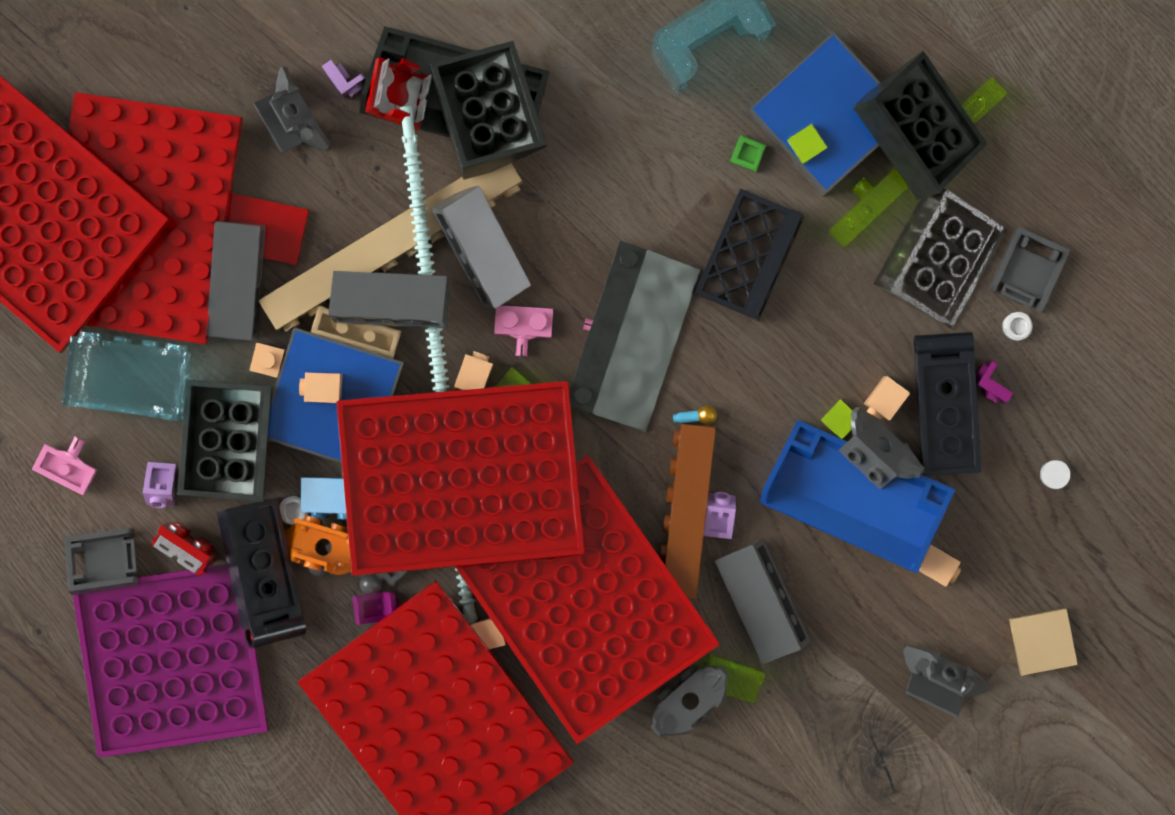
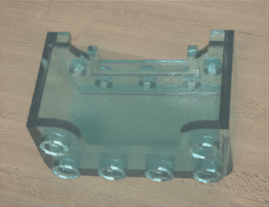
(676, 40)
(126, 376)

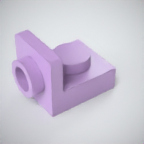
(339, 76)
(160, 484)
(720, 515)

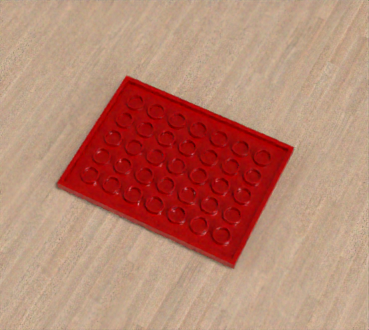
(187, 171)
(64, 223)
(459, 478)
(597, 623)
(435, 714)

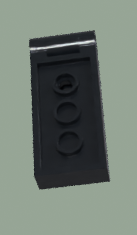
(950, 420)
(260, 556)

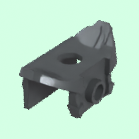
(289, 117)
(879, 451)
(941, 680)
(672, 717)

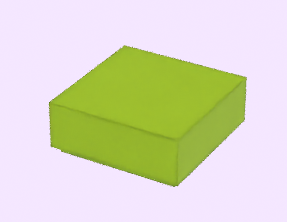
(807, 144)
(838, 419)

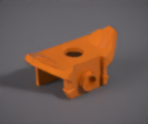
(302, 544)

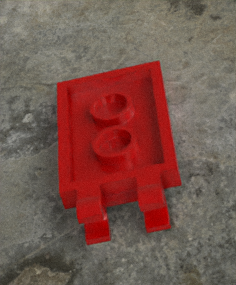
(283, 225)

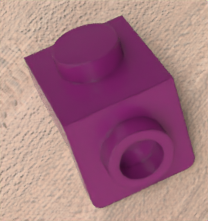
(993, 391)
(373, 607)

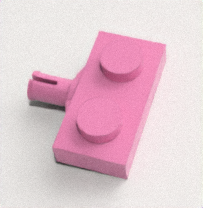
(523, 324)
(66, 466)

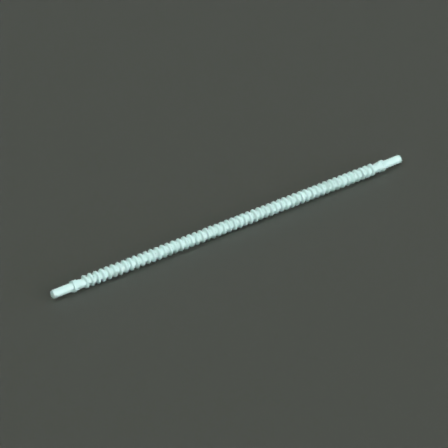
(410, 145)

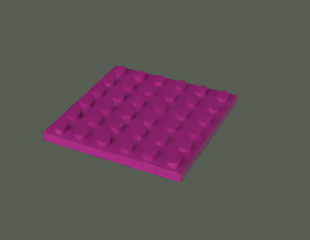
(168, 663)

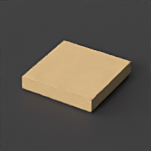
(1043, 641)

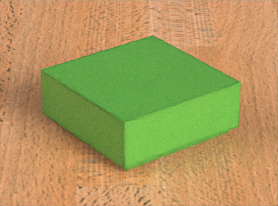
(748, 153)

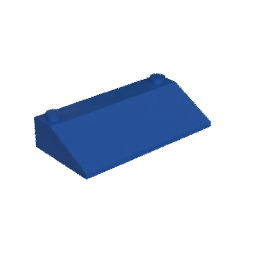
(832, 495)

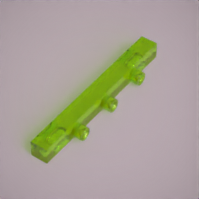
(877, 199)

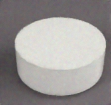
(1017, 326)
(1055, 474)
(290, 509)

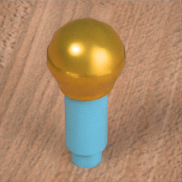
(705, 415)

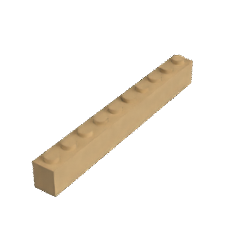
(375, 251)

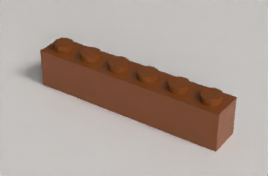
(688, 505)

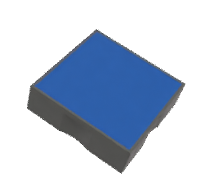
(821, 94)
(314, 425)

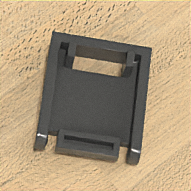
(1027, 274)
(107, 561)

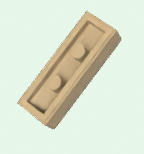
(372, 338)

